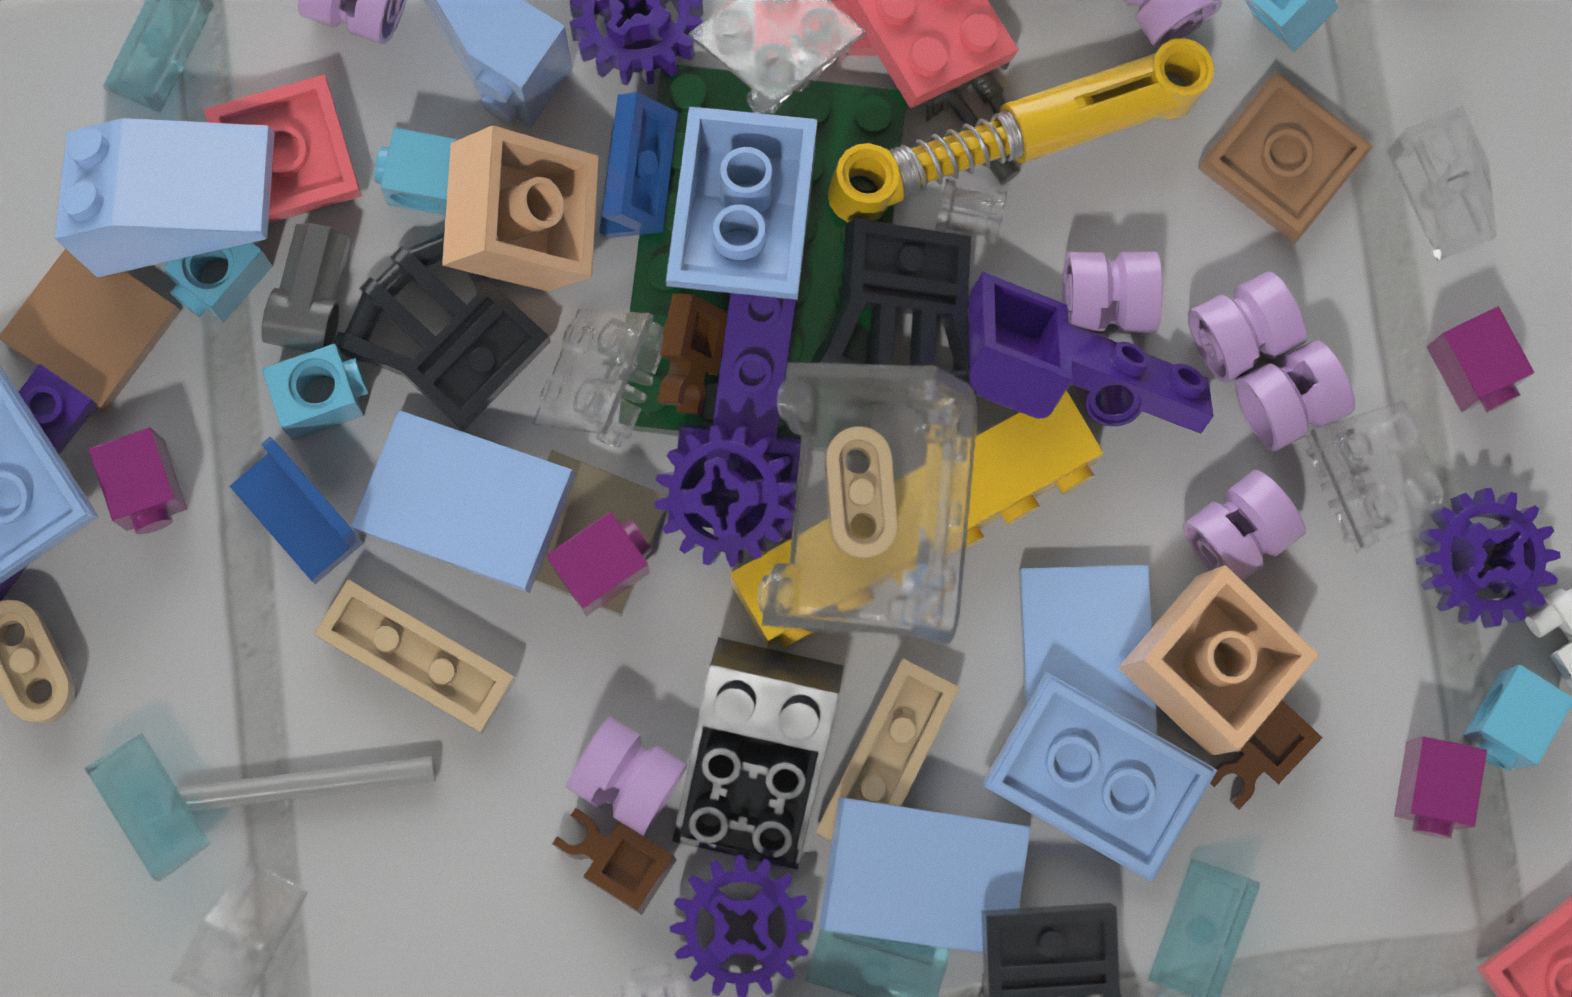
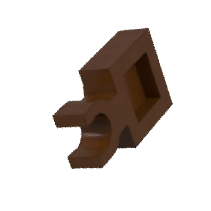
(694, 346)
(1272, 749)
(623, 864)

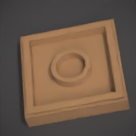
(1285, 157)
(89, 327)

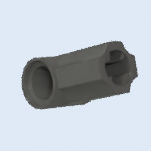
(305, 306)

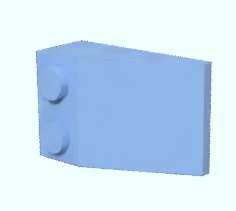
(508, 52)
(162, 191)
(742, 203)

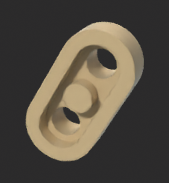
(862, 493)
(31, 662)

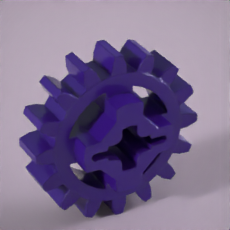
(637, 35)
(731, 521)
(1516, 559)
(762, 905)

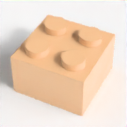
(520, 209)
(1218, 661)

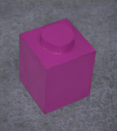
(1481, 361)
(138, 481)
(601, 561)
(1440, 786)

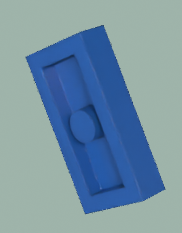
(638, 167)
(296, 513)

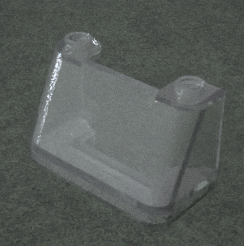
(917, 582)

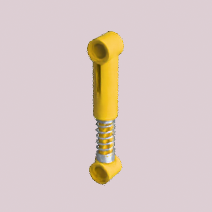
(1028, 128)

